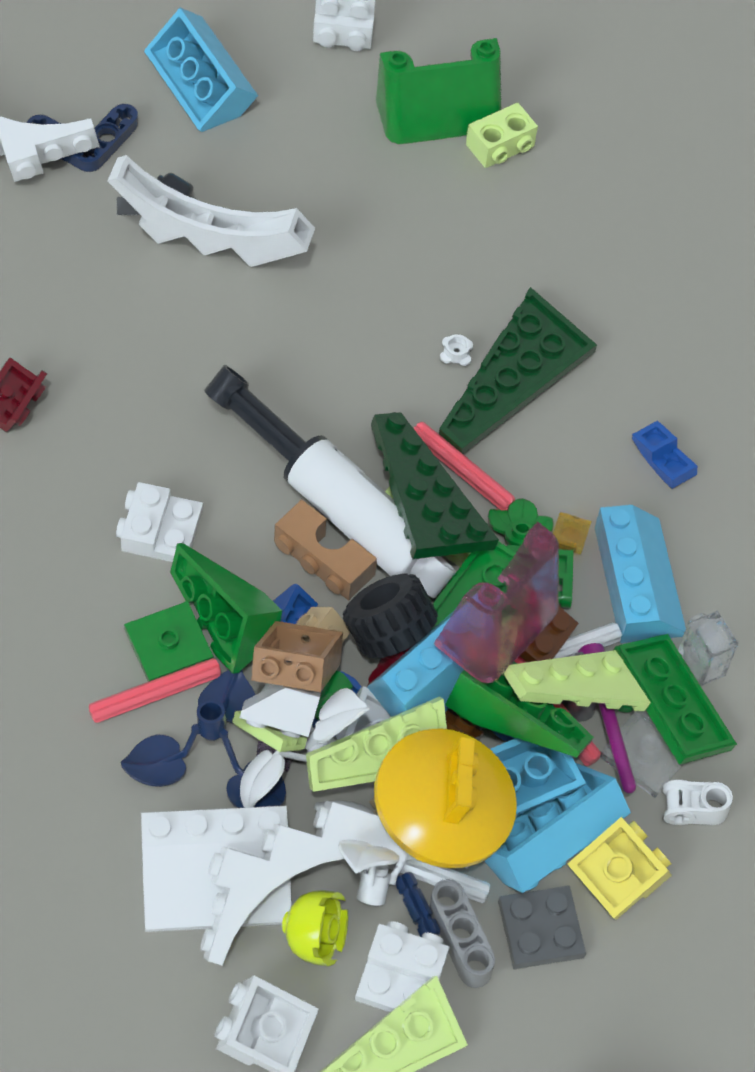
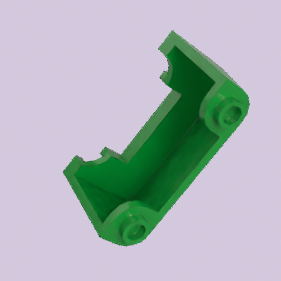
(437, 98)

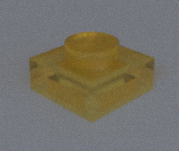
(571, 532)

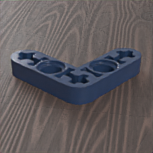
(108, 125)

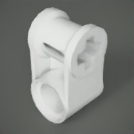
(692, 802)

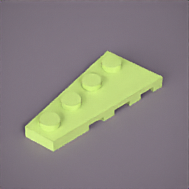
(580, 679)
(359, 755)
(406, 1038)

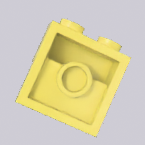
(621, 867)

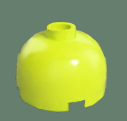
(316, 926)

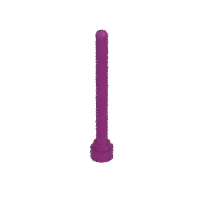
(614, 734)

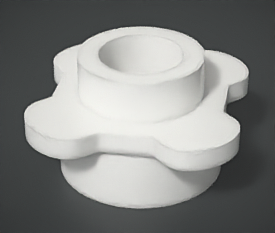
(456, 343)

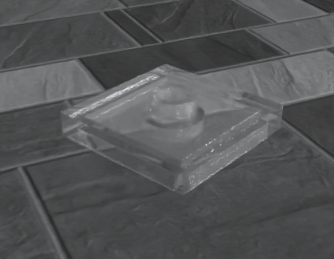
(647, 753)

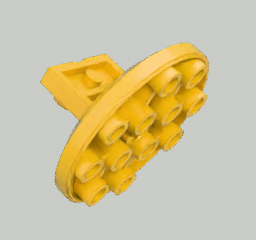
(445, 798)

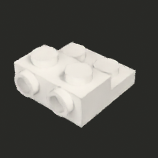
(344, 23)
(157, 522)
(399, 965)
(265, 1026)

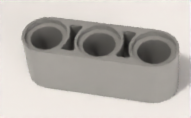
(462, 949)

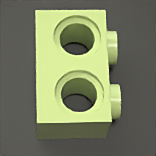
(501, 135)

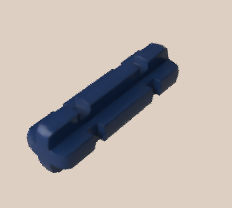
(416, 904)

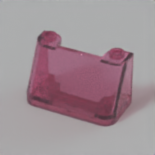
(496, 626)

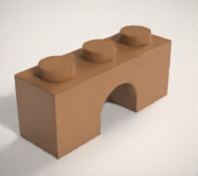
(341, 569)

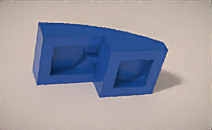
(661, 453)

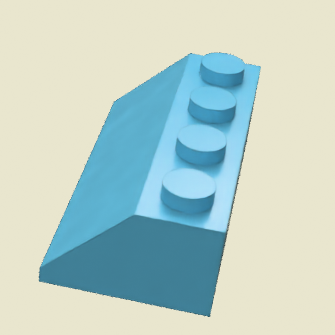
(200, 71)
(638, 573)
(417, 676)
(538, 772)
(558, 830)

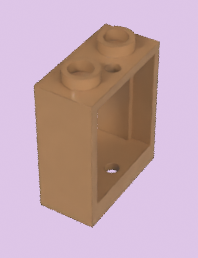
(311, 660)

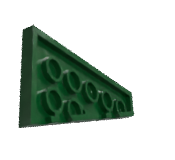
(522, 364)
(433, 507)

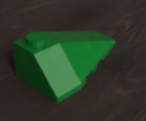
(227, 606)
(500, 710)

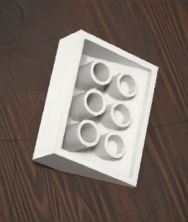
(178, 858)

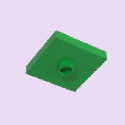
(168, 641)

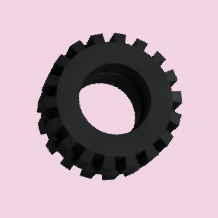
(390, 615)

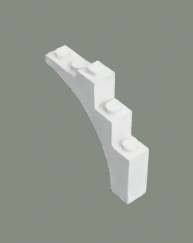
(34, 144)
(210, 228)
(287, 853)

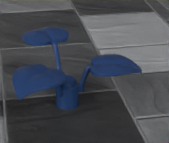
(159, 759)

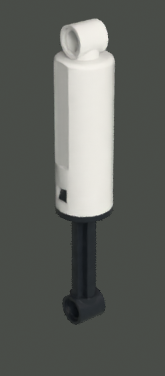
(334, 486)

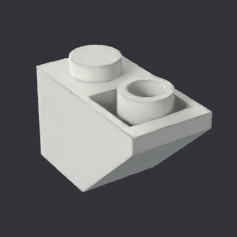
(282, 708)

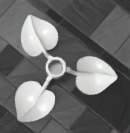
(267, 767)
(370, 862)

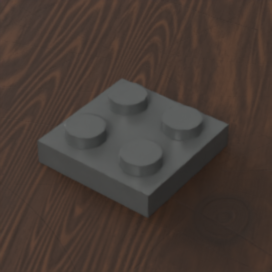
(541, 927)

